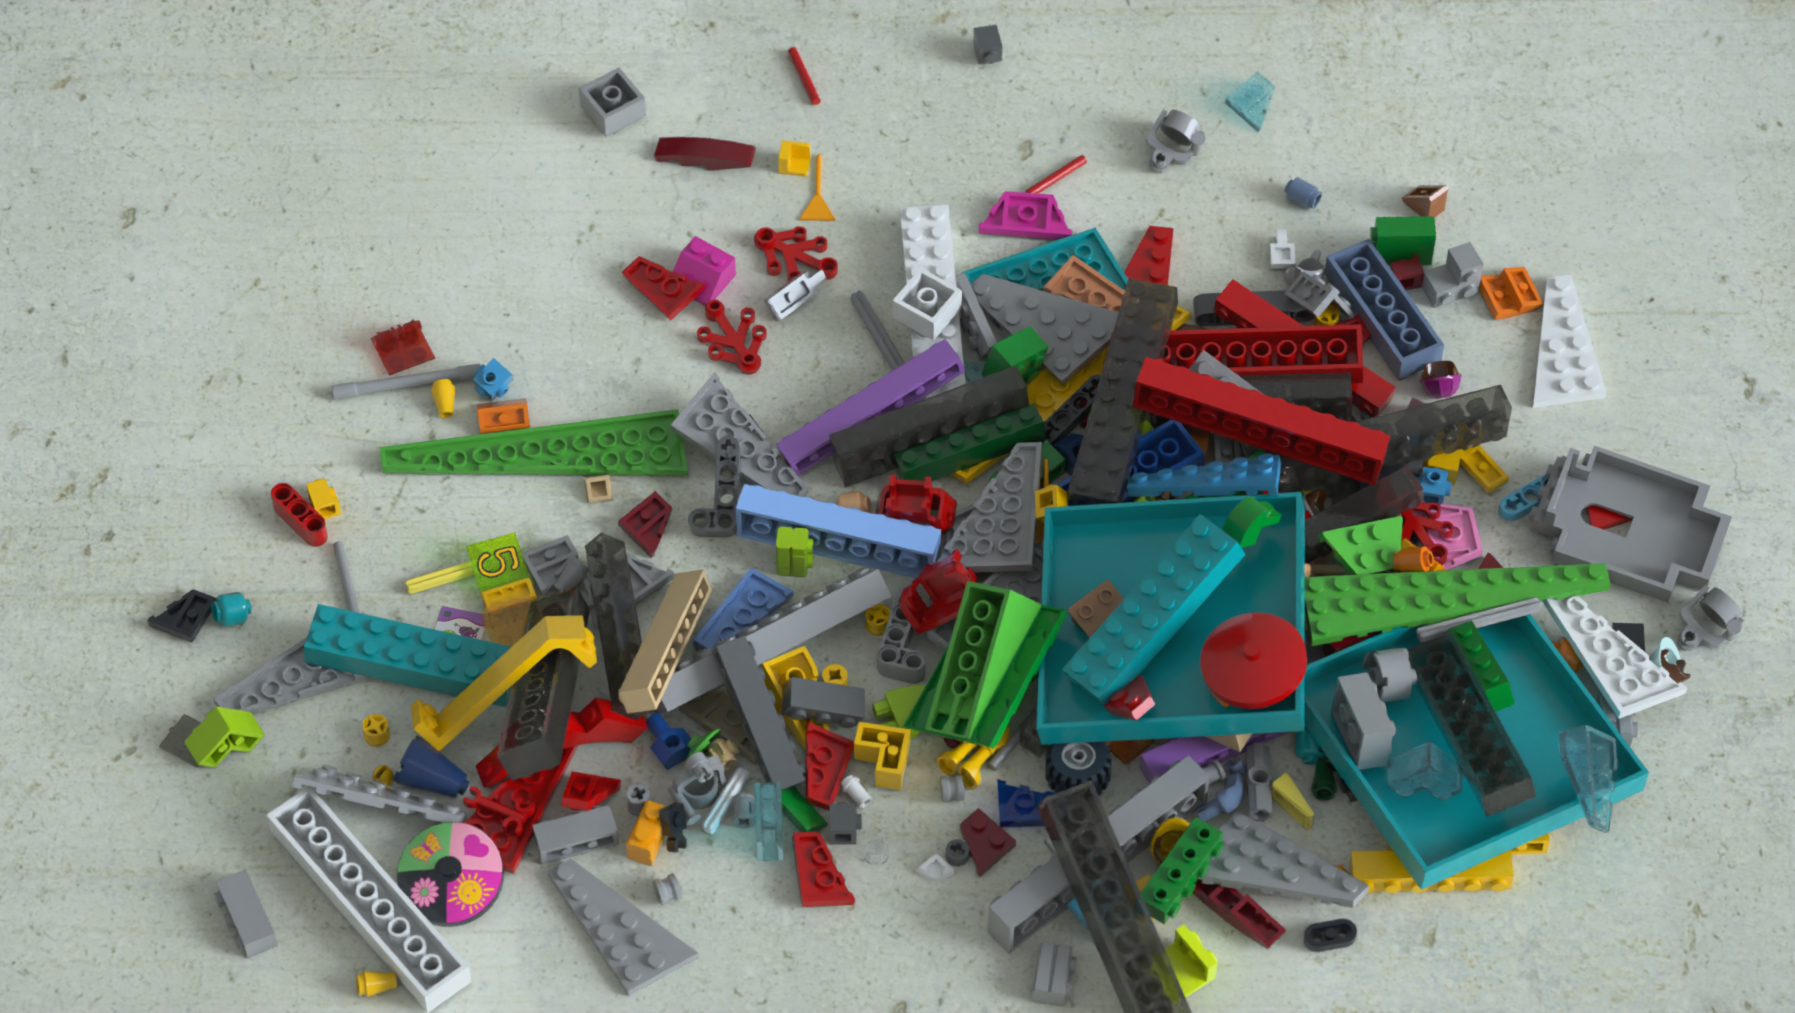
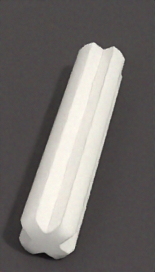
(724, 800)

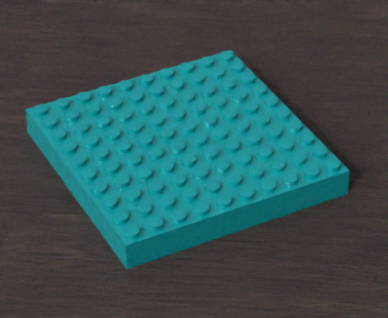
(1122, 545)
(1454, 834)

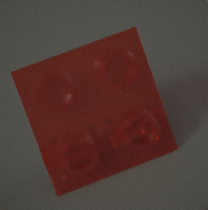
(402, 347)

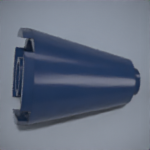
(430, 770)

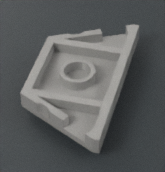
(973, 319)
(644, 580)

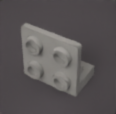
(1315, 296)

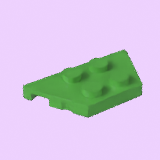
(1366, 546)

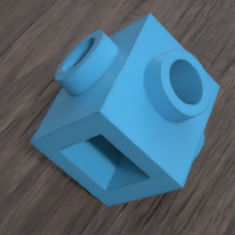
(490, 372)
(1434, 484)

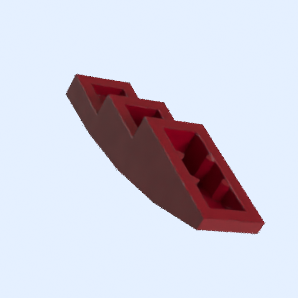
(710, 152)
(1240, 912)

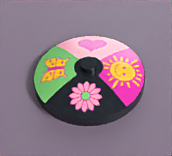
(451, 873)

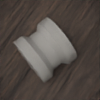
(952, 788)
(667, 889)

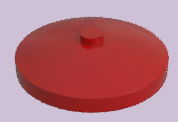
(1253, 660)

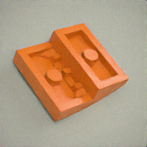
(1510, 293)

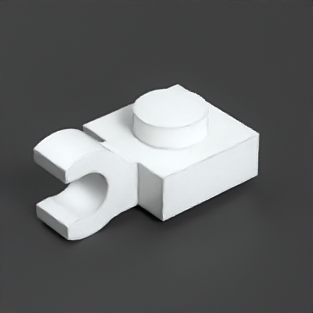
(1282, 253)

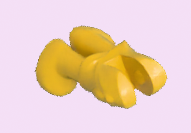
(951, 760)

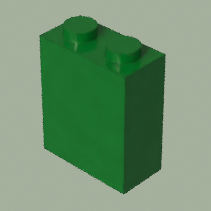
(1403, 236)

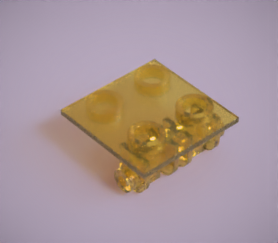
(507, 621)

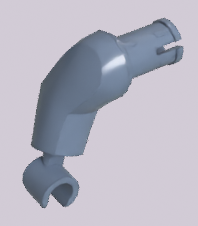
(1229, 797)

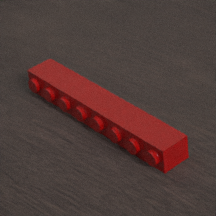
(1250, 311)

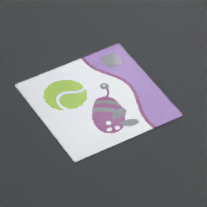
(461, 622)

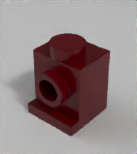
(1409, 272)

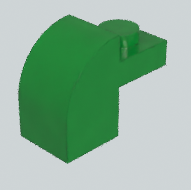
(1248, 519)

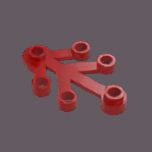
(794, 251)
(733, 339)
(1417, 524)

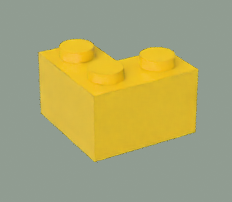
(887, 748)

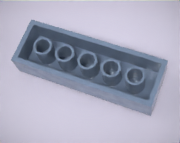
(1385, 308)

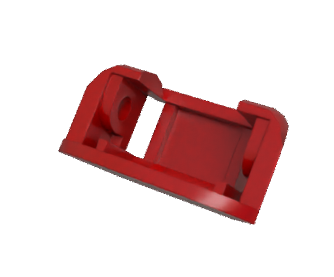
(914, 501)
(945, 585)

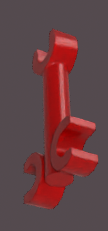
(514, 817)

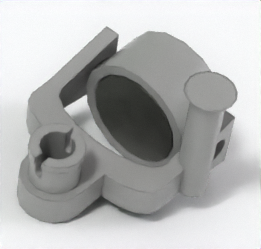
(1179, 128)
(1719, 609)
(698, 784)

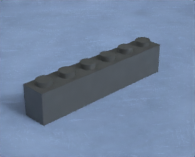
(757, 713)

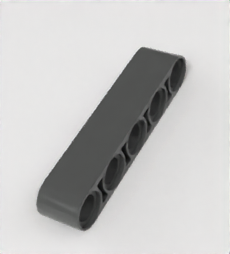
(1205, 316)

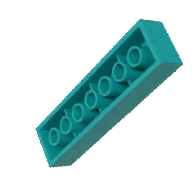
(1154, 610)
(399, 651)

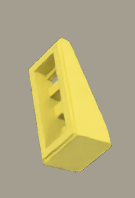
(1291, 800)

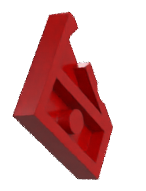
(588, 790)

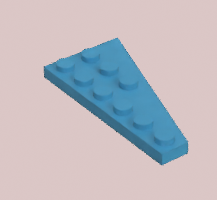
(1212, 479)

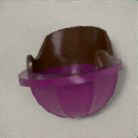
(1440, 379)

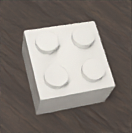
(927, 304)

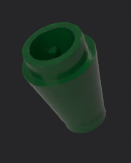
(1323, 782)

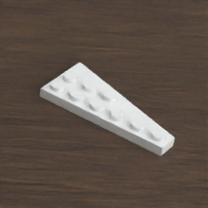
(1565, 355)
(1612, 660)

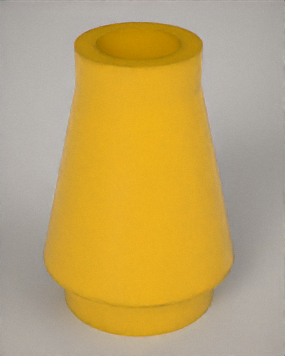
(443, 395)
(372, 983)

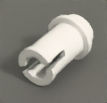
(856, 791)

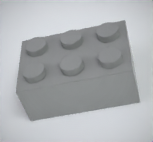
(1362, 721)

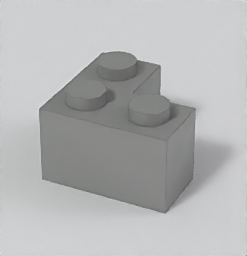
(1456, 278)

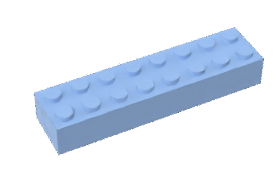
(839, 531)

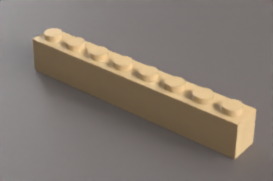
(665, 641)

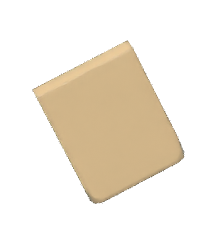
(598, 489)

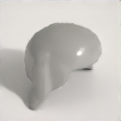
(1309, 266)

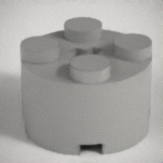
(1391, 673)

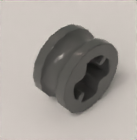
(961, 859)

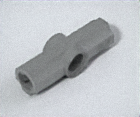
(1259, 793)

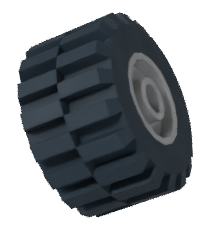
(1078, 763)

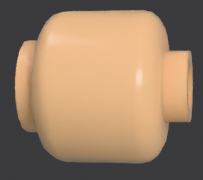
(855, 500)

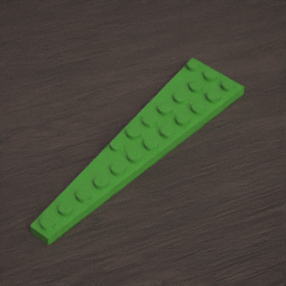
(593, 447)
(1384, 601)

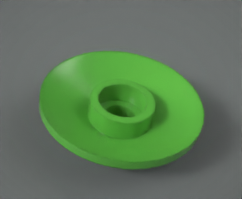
(701, 744)

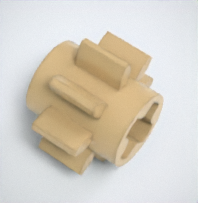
(725, 751)

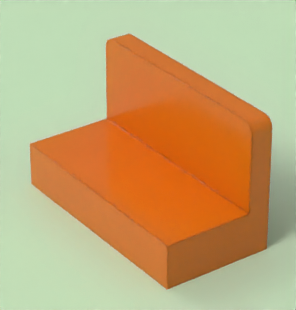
(503, 415)

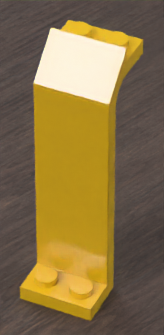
(548, 634)

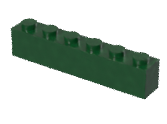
(970, 445)

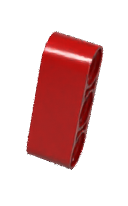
(301, 524)

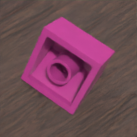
(707, 265)

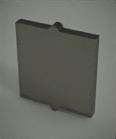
(175, 739)

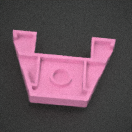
(1465, 541)

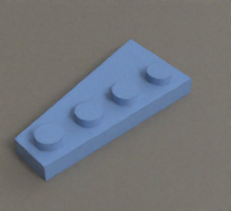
(745, 606)

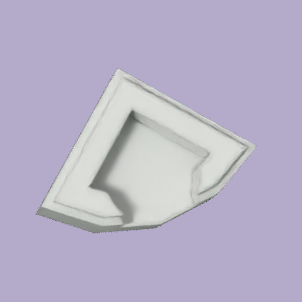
(935, 868)

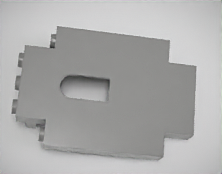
(1669, 532)

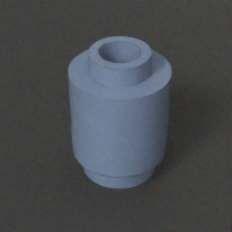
(1303, 193)

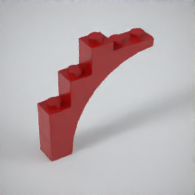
(590, 725)

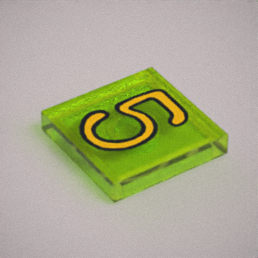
(497, 562)

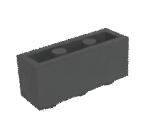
(823, 702)

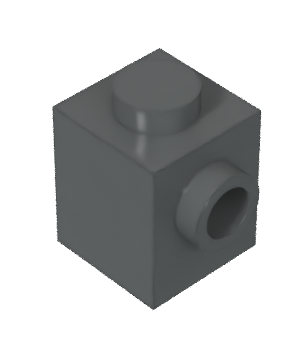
(987, 44)
(844, 823)

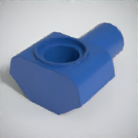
(667, 738)

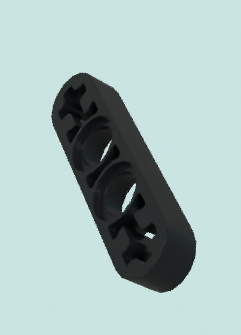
(1068, 410)

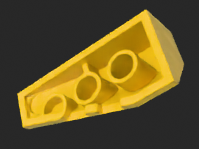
(778, 671)

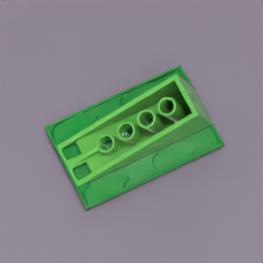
(986, 665)

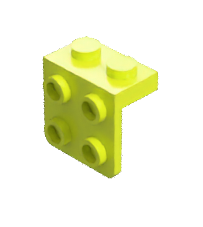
(1191, 961)

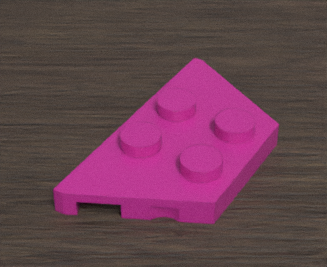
(1026, 216)

